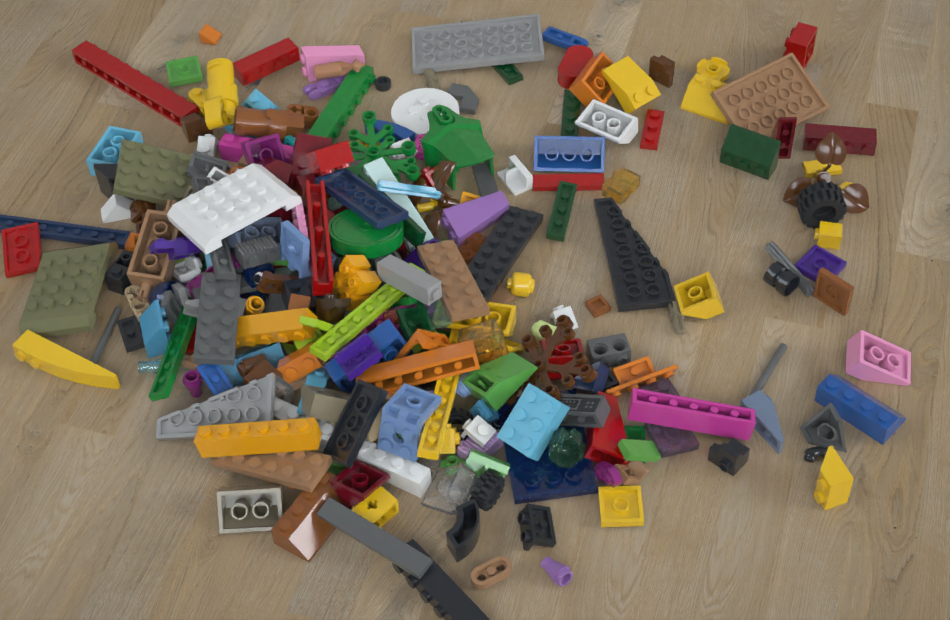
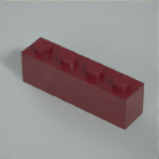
(856, 139)

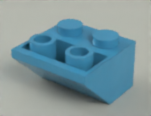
(155, 329)

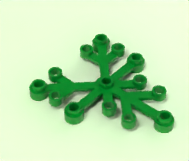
(373, 152)

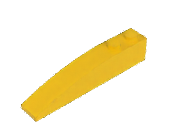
(61, 362)

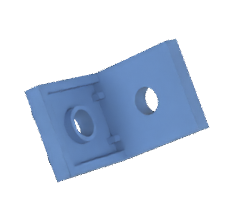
(295, 249)
(407, 419)

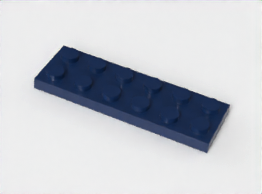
(362, 198)

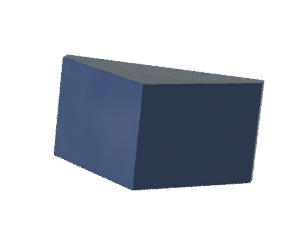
(596, 385)

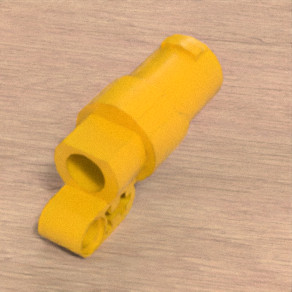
(221, 93)

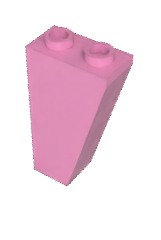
(325, 54)

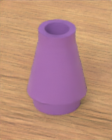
(557, 571)

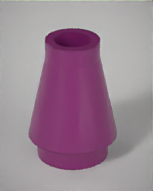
(193, 382)

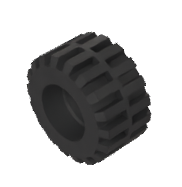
(821, 203)

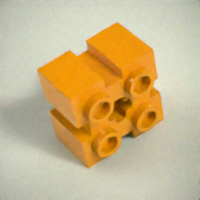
(355, 280)

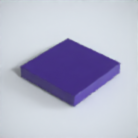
(818, 258)

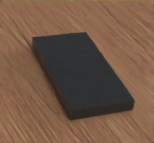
(355, 423)

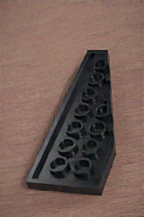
(633, 270)

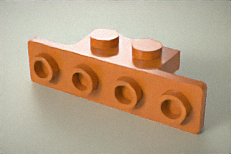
(636, 374)

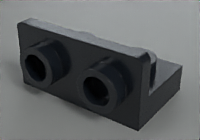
(536, 526)

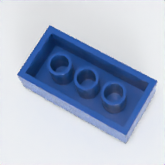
(387, 341)

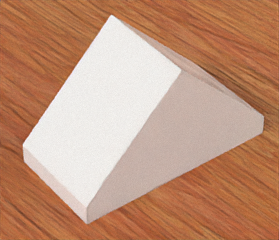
(116, 209)

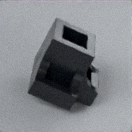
(729, 456)

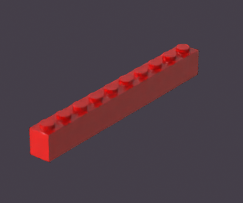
(133, 82)

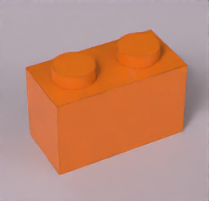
(298, 364)

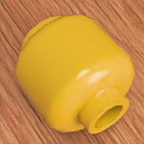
(521, 284)

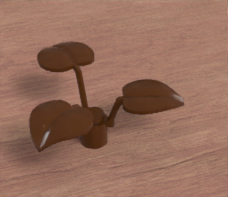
(830, 151)
(440, 178)

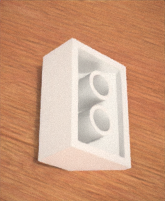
(608, 122)

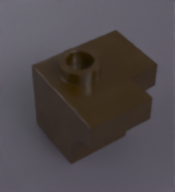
(331, 308)

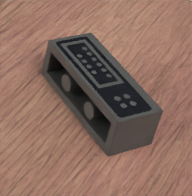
(585, 410)

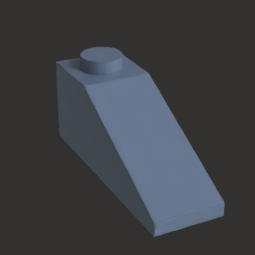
(766, 419)

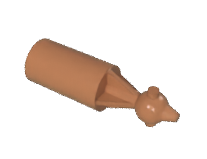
(336, 69)

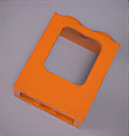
(426, 339)

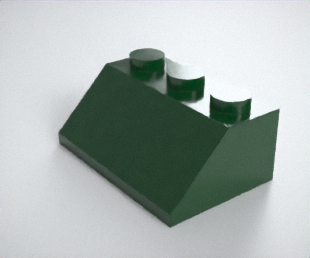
(750, 151)

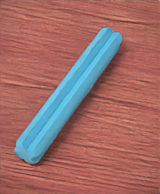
(408, 189)

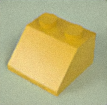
(699, 297)
(833, 481)

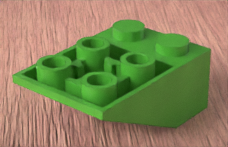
(499, 379)

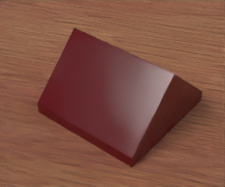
(358, 482)

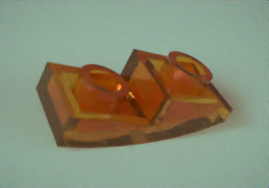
(471, 246)

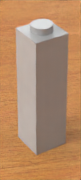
(409, 279)

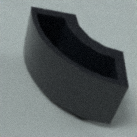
(465, 532)

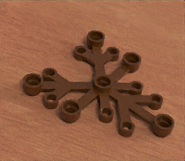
(530, 344)

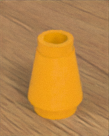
(254, 305)

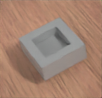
(181, 293)

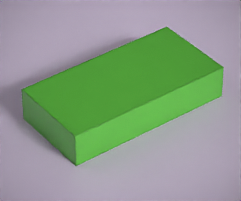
(639, 450)

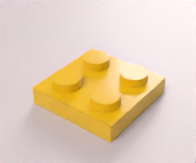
(621, 506)

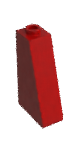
(603, 441)

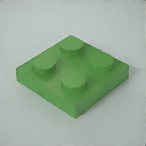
(184, 71)

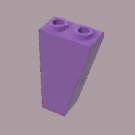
(473, 216)

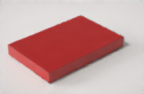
(21, 249)

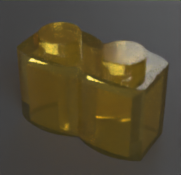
(621, 185)

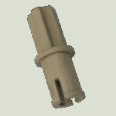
(431, 80)
(677, 318)

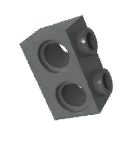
(613, 348)

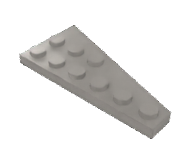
(238, 405)

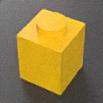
(828, 235)

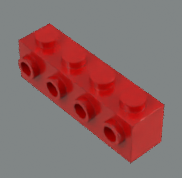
(266, 61)

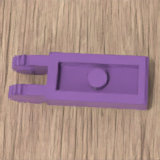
(323, 87)

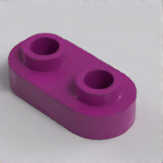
(607, 474)

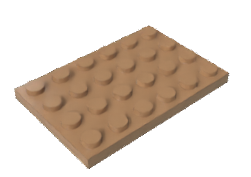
(770, 93)

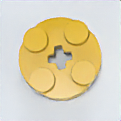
(706, 68)

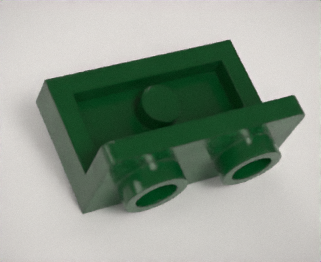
(414, 318)

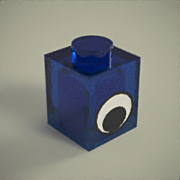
(253, 274)

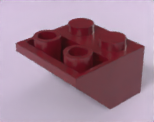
(278, 168)

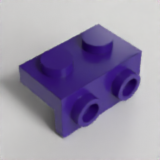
(358, 356)

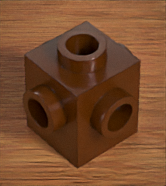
(138, 207)

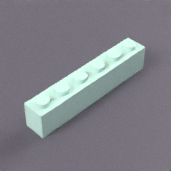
(379, 170)

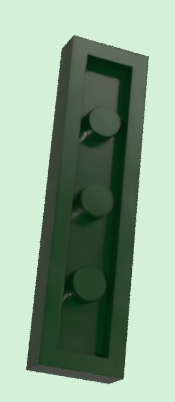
(570, 114)
(561, 211)

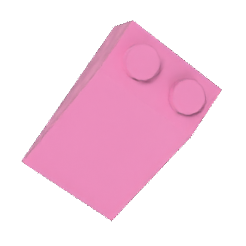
(877, 360)

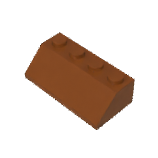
(300, 528)

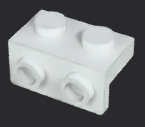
(187, 269)

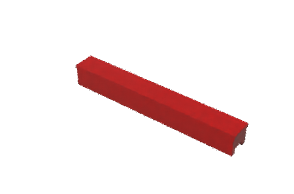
(318, 234)

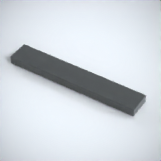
(374, 538)

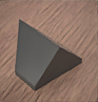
(825, 429)

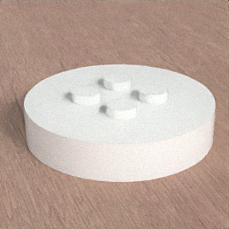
(412, 108)

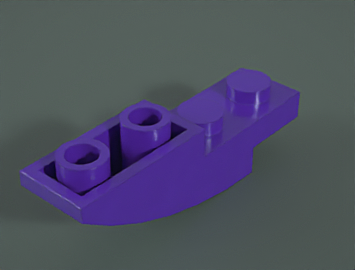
(176, 249)

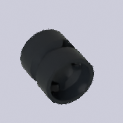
(782, 279)

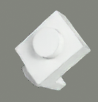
(207, 144)
(561, 310)
(478, 430)

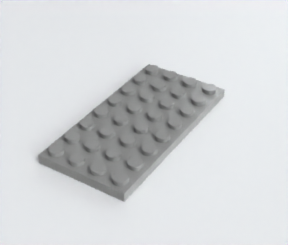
(477, 43)

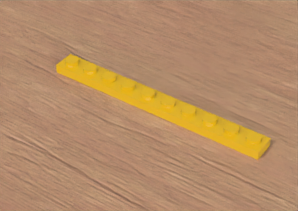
(436, 425)

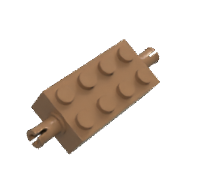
(151, 269)

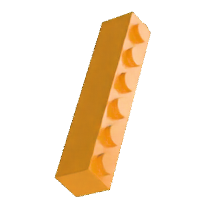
(273, 327)
(258, 437)

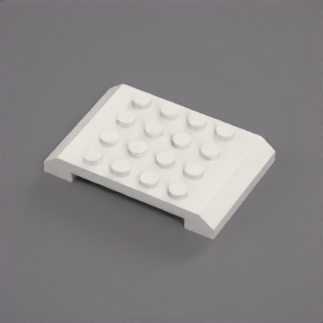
(230, 206)

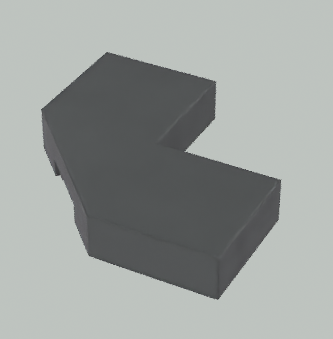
(469, 101)

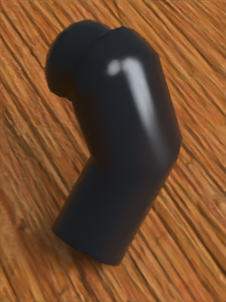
(811, 453)

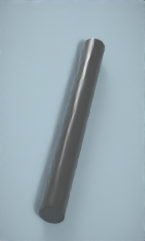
(106, 335)
(769, 368)

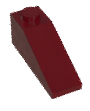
(784, 132)

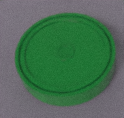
(355, 236)

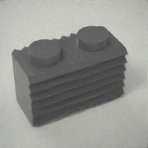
(257, 252)

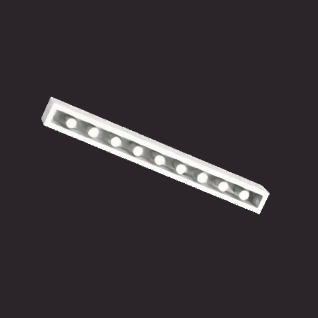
(403, 473)

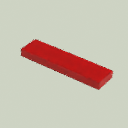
(550, 182)

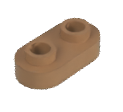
(490, 572)

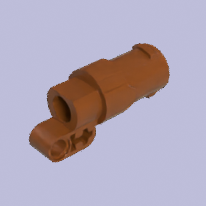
(271, 121)

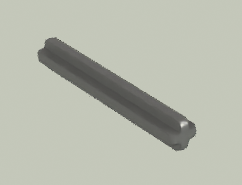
(779, 256)

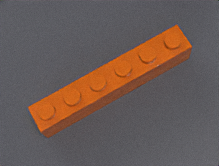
(423, 367)

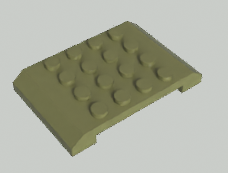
(67, 290)

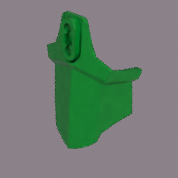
(455, 140)

